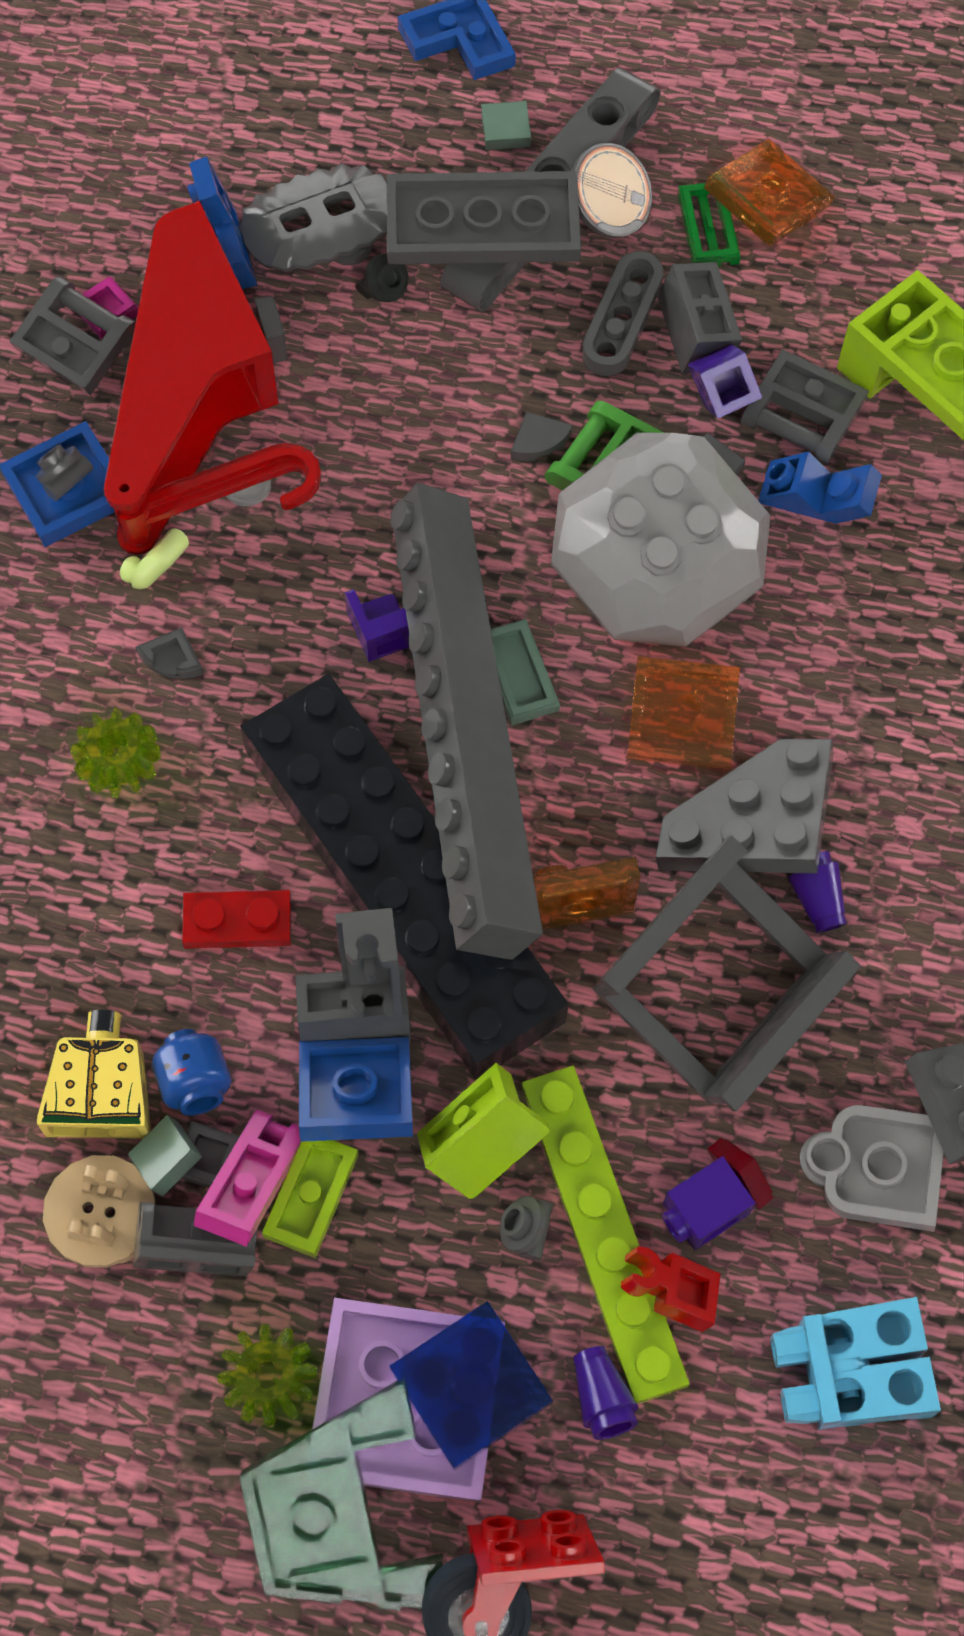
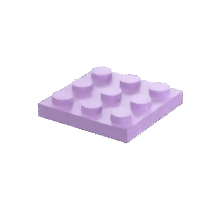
(356, 1364)

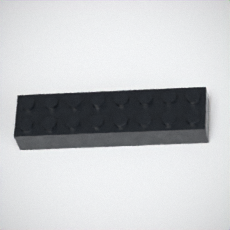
(390, 856)

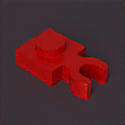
(681, 1287)

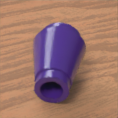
(821, 894)
(603, 1395)

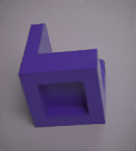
(378, 624)

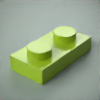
(310, 1195)

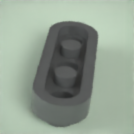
(625, 298)

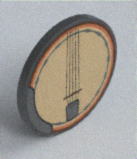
(612, 190)

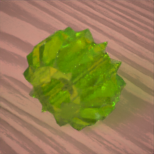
(133, 757)
(250, 1388)

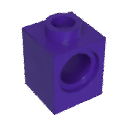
(706, 1204)

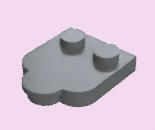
(878, 1166)

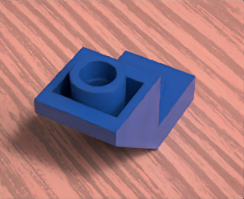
(808, 488)

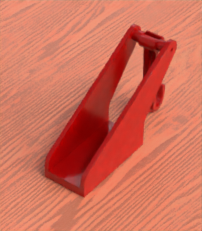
(189, 374)

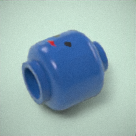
(191, 1072)

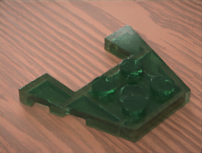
(315, 1517)

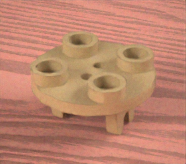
(92, 1237)

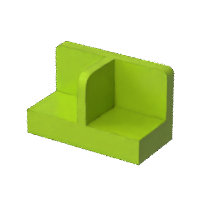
(480, 1134)

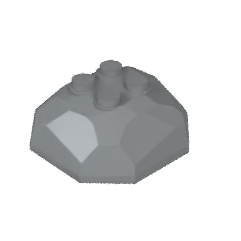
(660, 539)

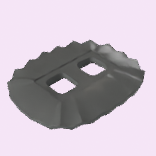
(328, 234)

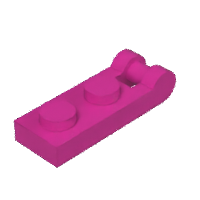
(248, 1179)

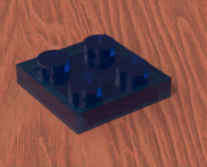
(471, 1385)

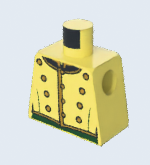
(96, 1085)

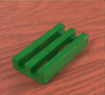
(731, 253)

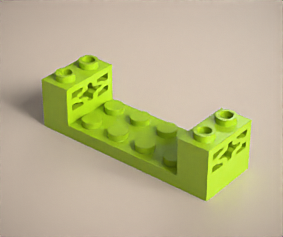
(911, 338)

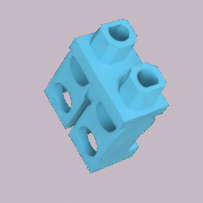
(838, 1359)

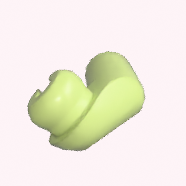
(158, 560)

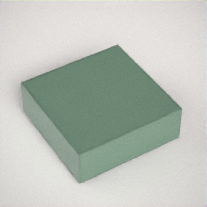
(506, 125)
(164, 1155)

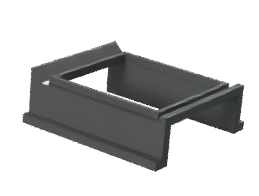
(780, 1028)

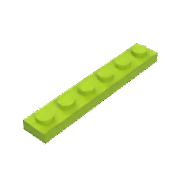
(604, 1235)

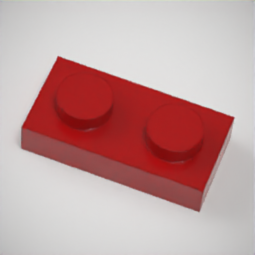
(236, 919)

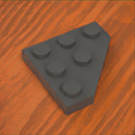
(767, 803)

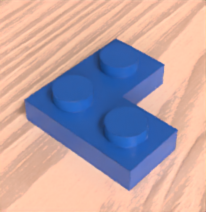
(459, 25)
(223, 219)

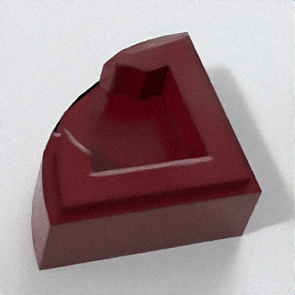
(745, 1168)

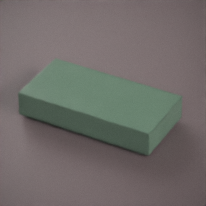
(522, 674)

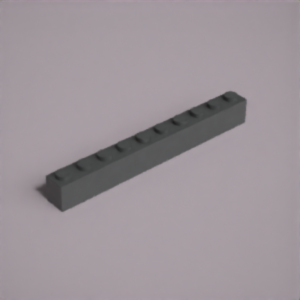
(464, 727)

